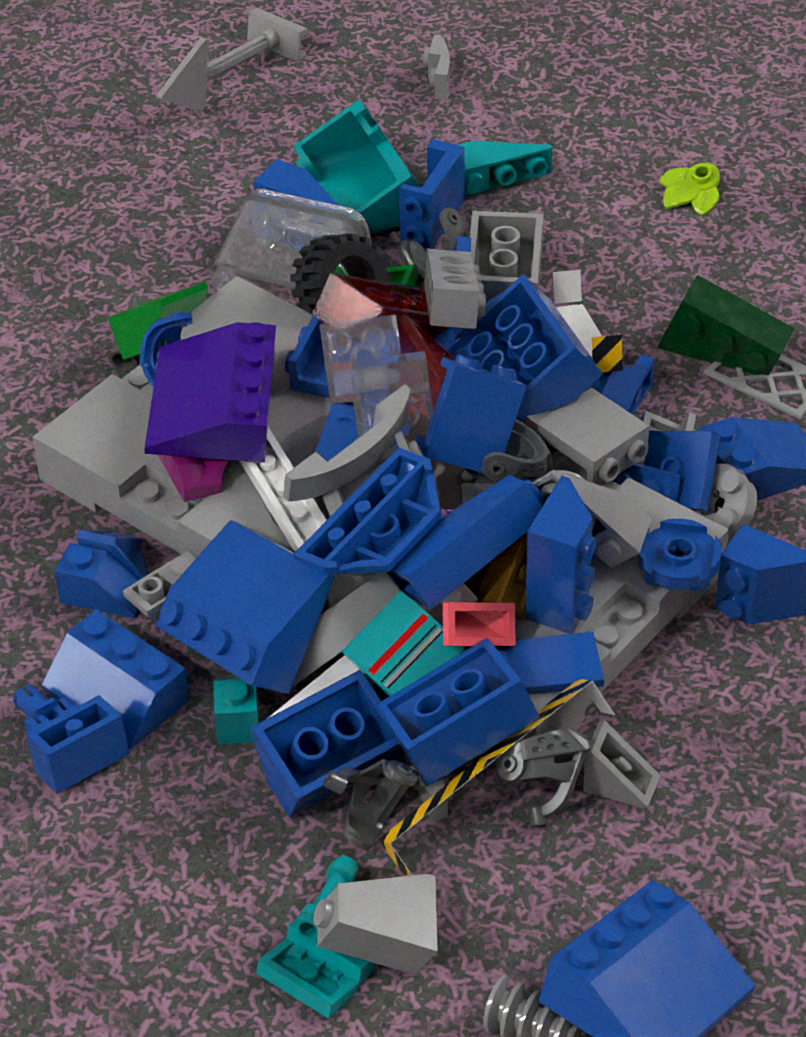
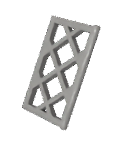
(773, 398)

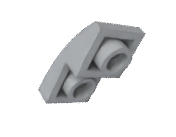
(438, 63)

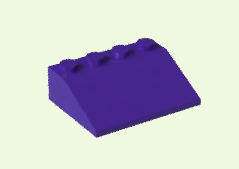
(214, 394)

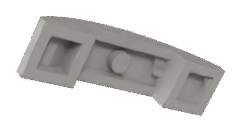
(318, 477)
(345, 621)

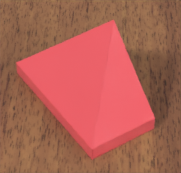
(472, 622)

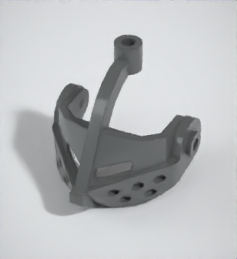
(413, 253)
(500, 465)
(549, 756)
(363, 819)

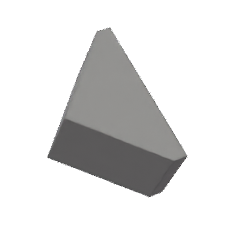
(618, 770)

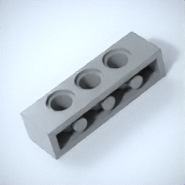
(453, 289)

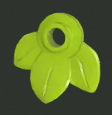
(693, 186)

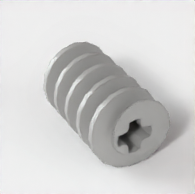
(519, 1017)

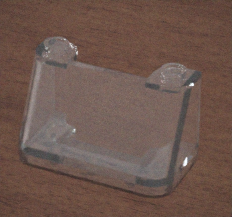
(273, 231)

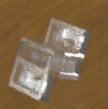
(368, 366)

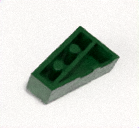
(725, 330)

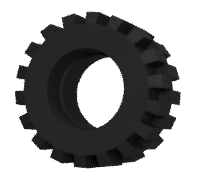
(322, 258)

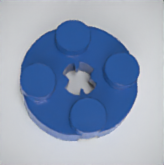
(688, 572)

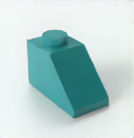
(235, 709)

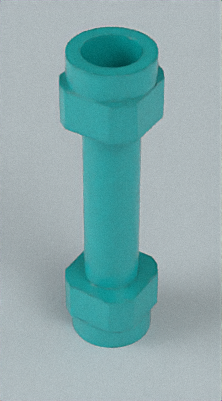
(341, 870)

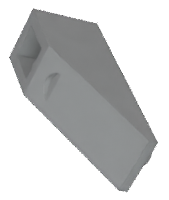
(616, 519)

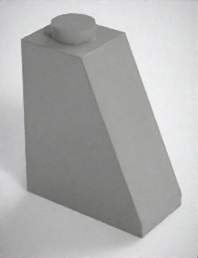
(381, 921)

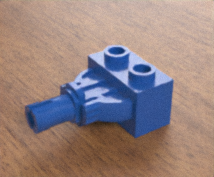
(70, 739)

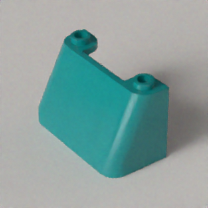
(357, 166)

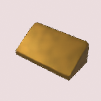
(507, 578)

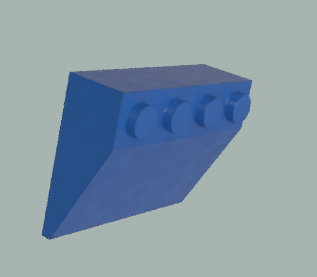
(534, 340)
(247, 607)
(646, 972)

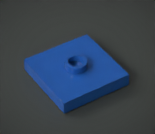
(689, 455)

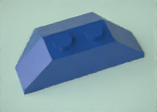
(377, 520)

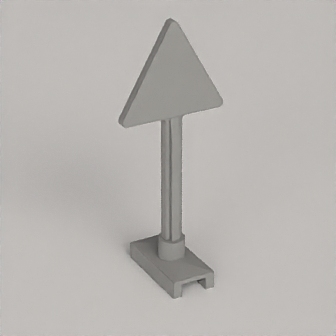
(265, 33)

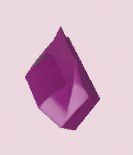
(195, 476)

